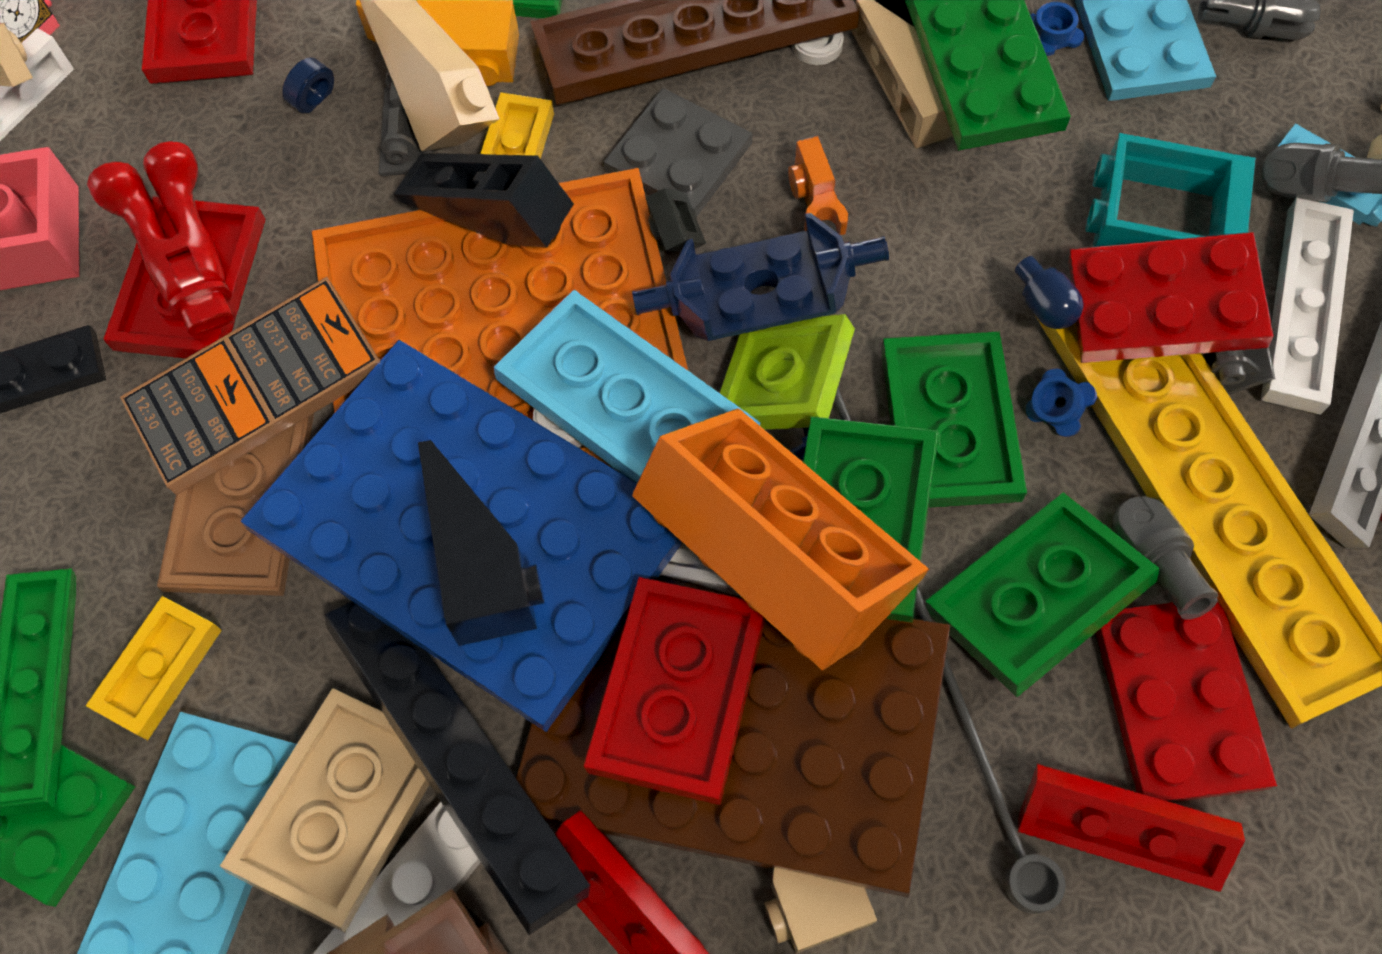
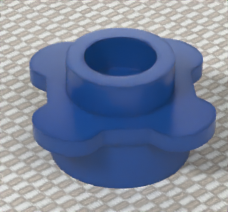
(1064, 21)
(1044, 398)

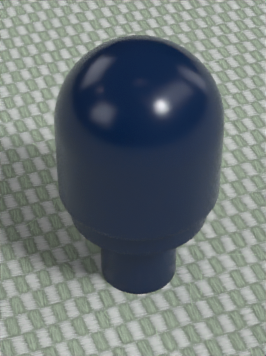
(1050, 294)

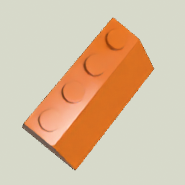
(777, 534)

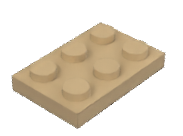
(331, 813)

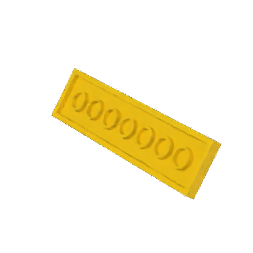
(1250, 534)

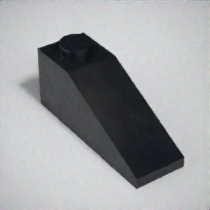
(490, 194)
(478, 563)

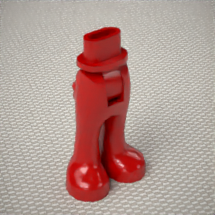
(182, 267)

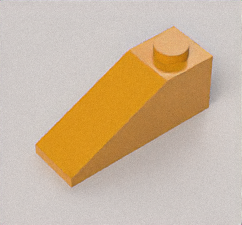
(480, 28)

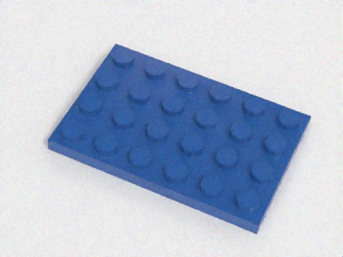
(361, 523)

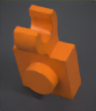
(815, 182)

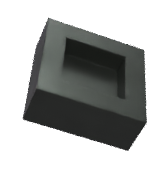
(673, 220)

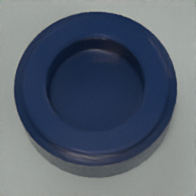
(308, 85)

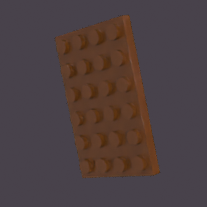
(819, 772)

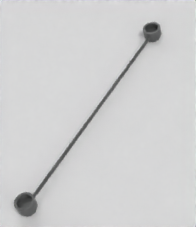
(1034, 880)

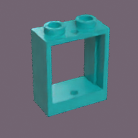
(1173, 166)

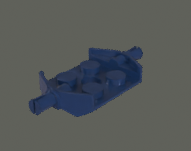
(803, 267)

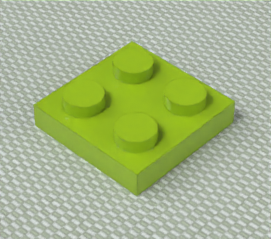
(789, 371)

